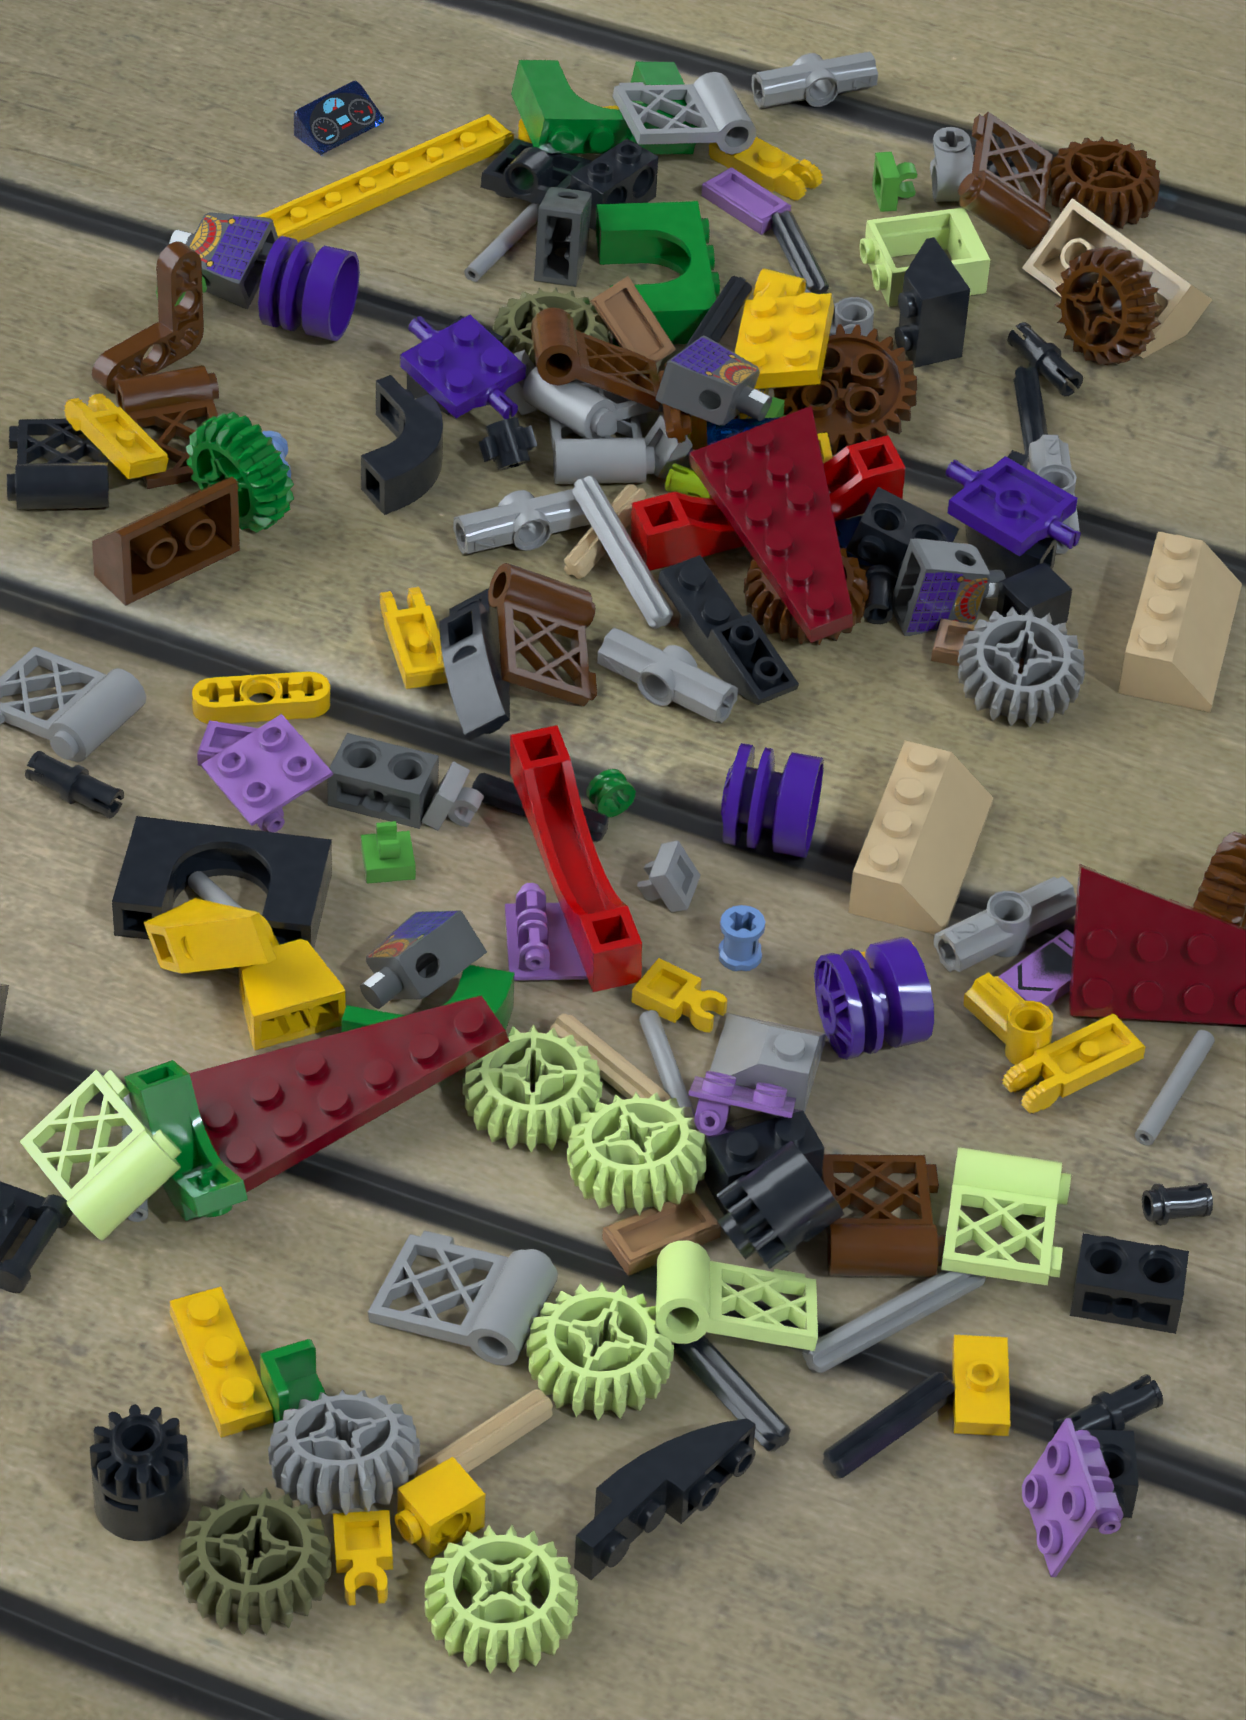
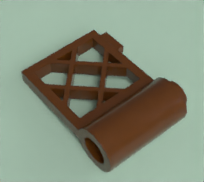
(1002, 200)
(570, 354)
(168, 402)
(545, 609)
(879, 1240)

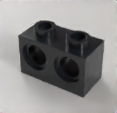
(618, 177)
(889, 526)
(1129, 1283)

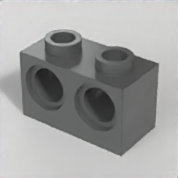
(382, 780)

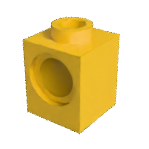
(440, 1507)

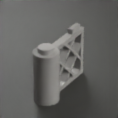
(710, 105)
(580, 405)
(603, 458)
(84, 715)
(502, 1306)

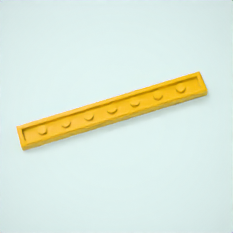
(390, 179)

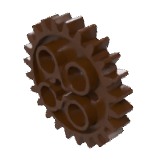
(848, 389)

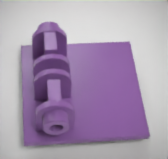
(267, 772)
(540, 939)
(719, 1092)
(1070, 1494)

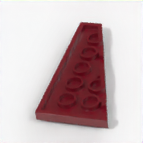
(780, 506)
(1153, 957)
(304, 1097)

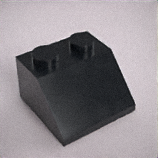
(932, 308)
(751, 1140)

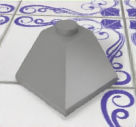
(769, 1054)

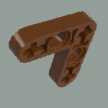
(178, 327)

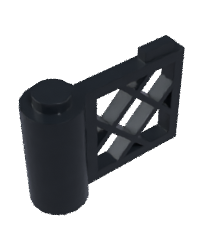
(61, 480)

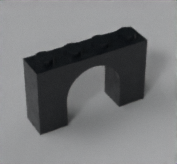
(165, 852)

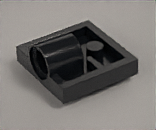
(529, 172)

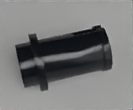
(881, 585)
(1176, 1202)

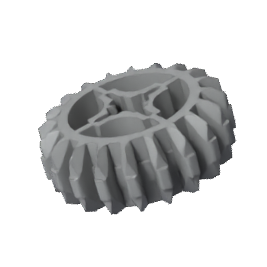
(1049, 674)
(344, 1451)

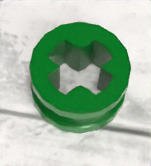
(610, 792)

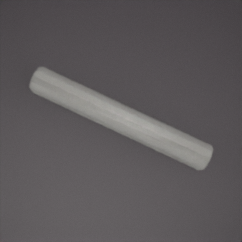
(622, 552)
(889, 1318)

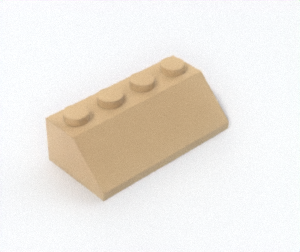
(1082, 230)
(1180, 625)
(920, 841)

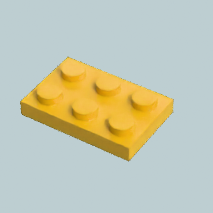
(786, 338)

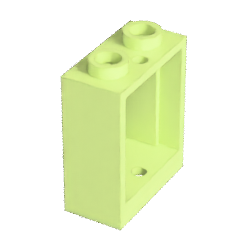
(906, 235)

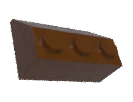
(169, 543)

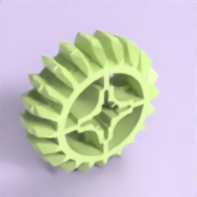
(501, 1096)
(637, 1153)
(599, 1351)
(502, 1619)

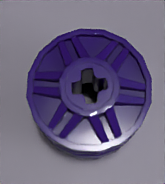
(309, 288)
(772, 800)
(874, 998)

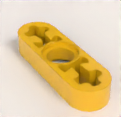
(294, 707)

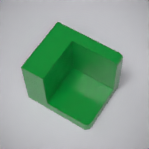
(290, 1376)

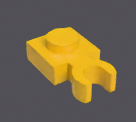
(678, 992)
(363, 1551)

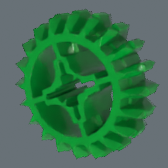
(236, 449)

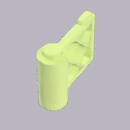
(117, 1176)
(1005, 1189)
(695, 1295)

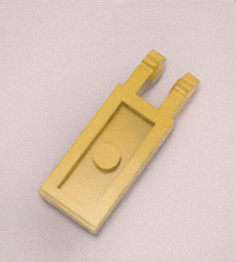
(771, 168)
(116, 436)
(414, 639)
(1074, 1062)

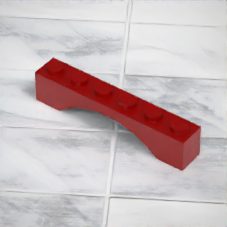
(683, 526)
(593, 911)

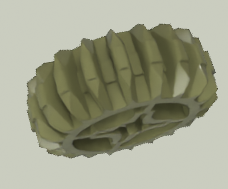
(516, 318)
(283, 1579)

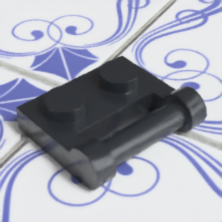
(15, 1210)

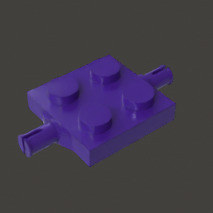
(463, 366)
(1012, 505)

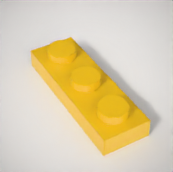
(221, 1362)

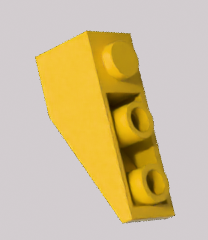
(209, 937)

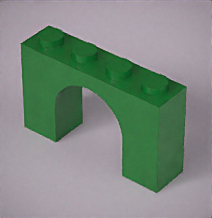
(568, 124)
(669, 237)

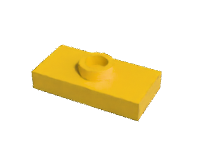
(981, 1385)

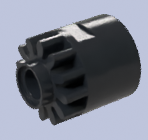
(777, 1206)
(140, 1475)

